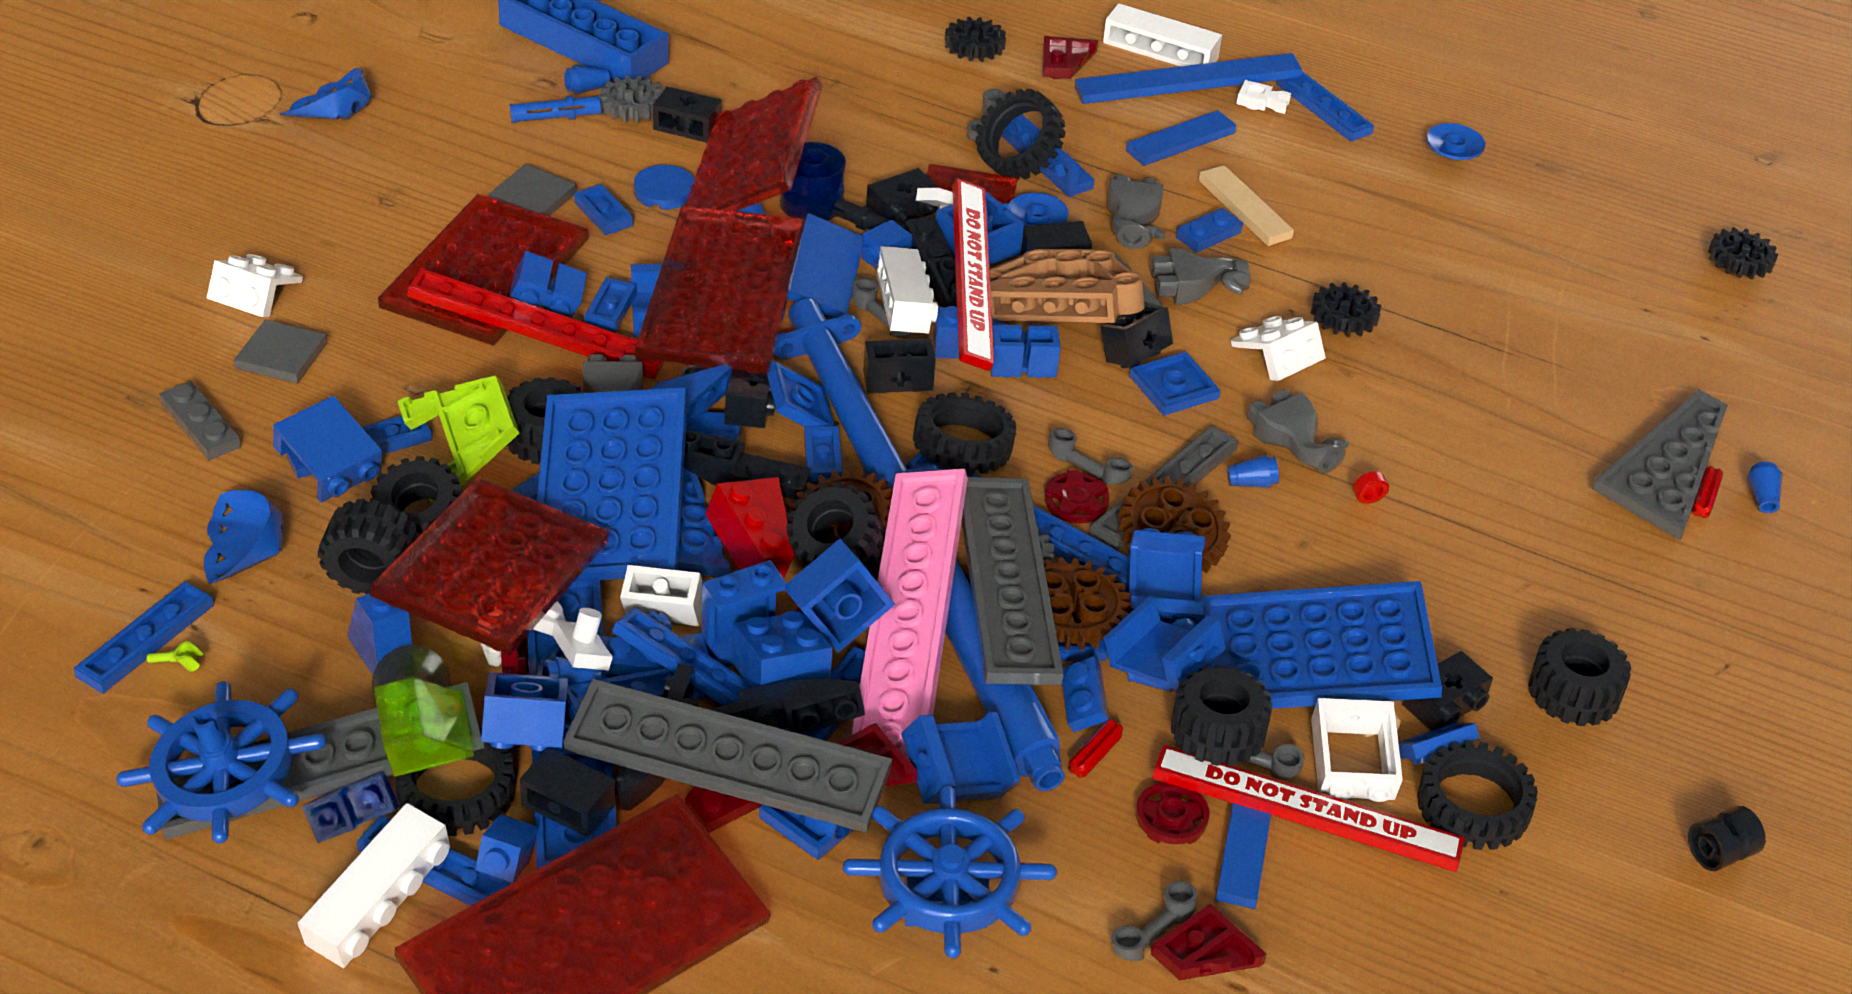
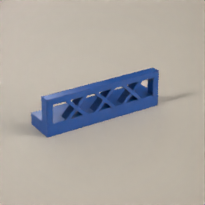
(1062, 171)

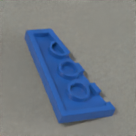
(698, 545)

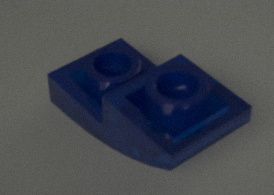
(350, 806)

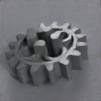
(629, 98)

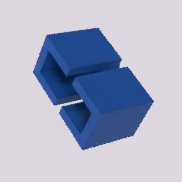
(533, 285)
(1040, 355)

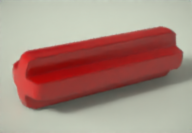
(1707, 492)
(1095, 748)

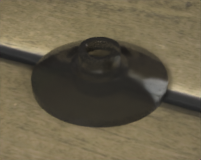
(411, 662)

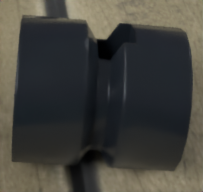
(1726, 838)

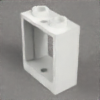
(1370, 718)

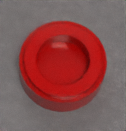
(1371, 487)

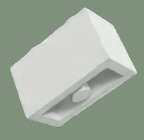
(665, 591)

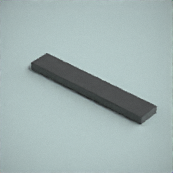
(1190, 464)

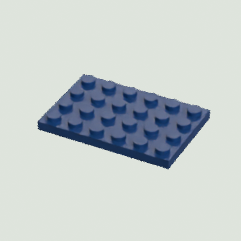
(621, 469)
(1331, 642)

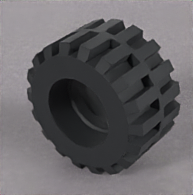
(529, 409)
(415, 482)
(830, 507)
(363, 543)
(1579, 677)
(1221, 715)

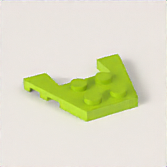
(473, 418)

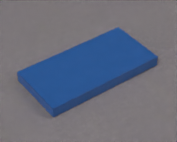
(826, 266)

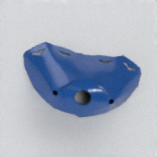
(336, 104)
(251, 535)

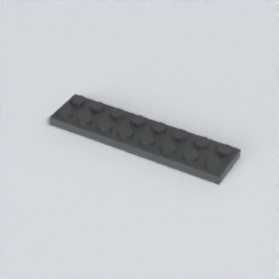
(1009, 584)
(351, 753)
(729, 755)

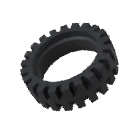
(1000, 118)
(959, 452)
(1488, 765)
(469, 811)

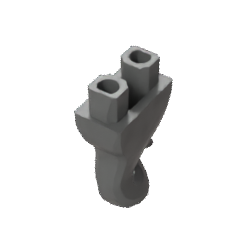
(1133, 207)
(1192, 277)
(612, 376)
(1293, 425)

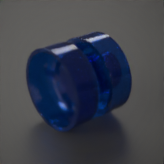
(816, 183)

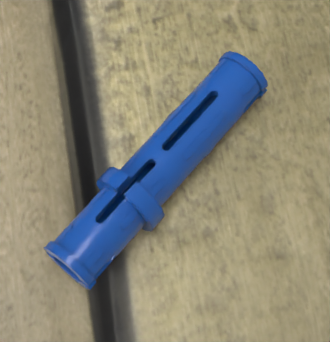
(591, 106)

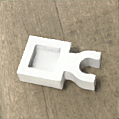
(1260, 96)

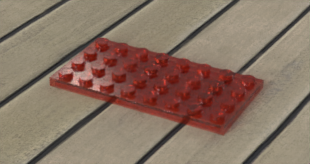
(722, 290)
(596, 919)

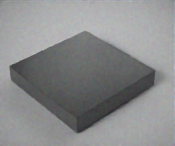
(534, 190)
(280, 351)

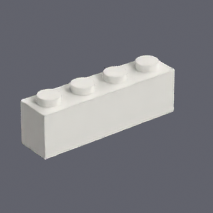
(1160, 37)
(905, 290)
(375, 885)

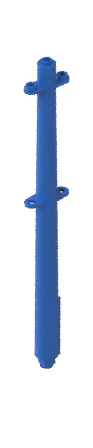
(1027, 727)

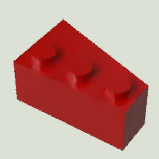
(752, 522)

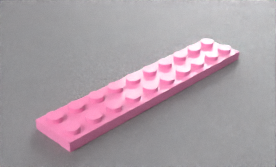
(918, 576)

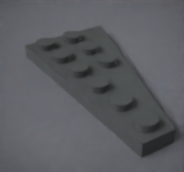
(1666, 467)

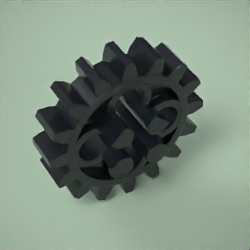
(975, 39)
(1742, 253)
(1345, 309)

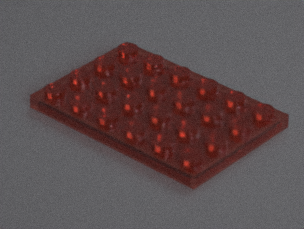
(755, 149)
(483, 250)
(491, 565)

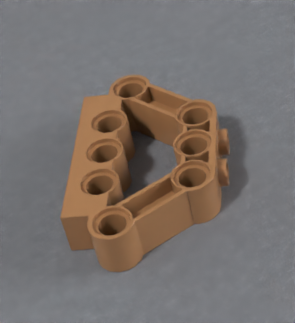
(1065, 287)

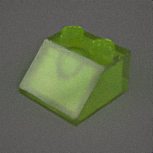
(422, 725)

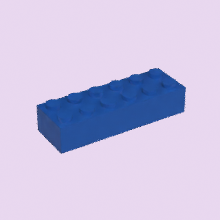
(589, 34)

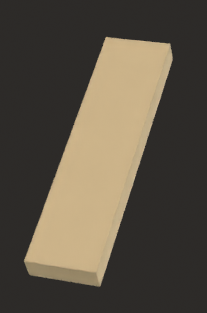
(1246, 205)

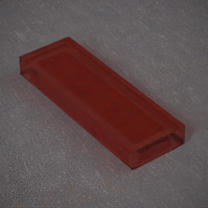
(1000, 187)

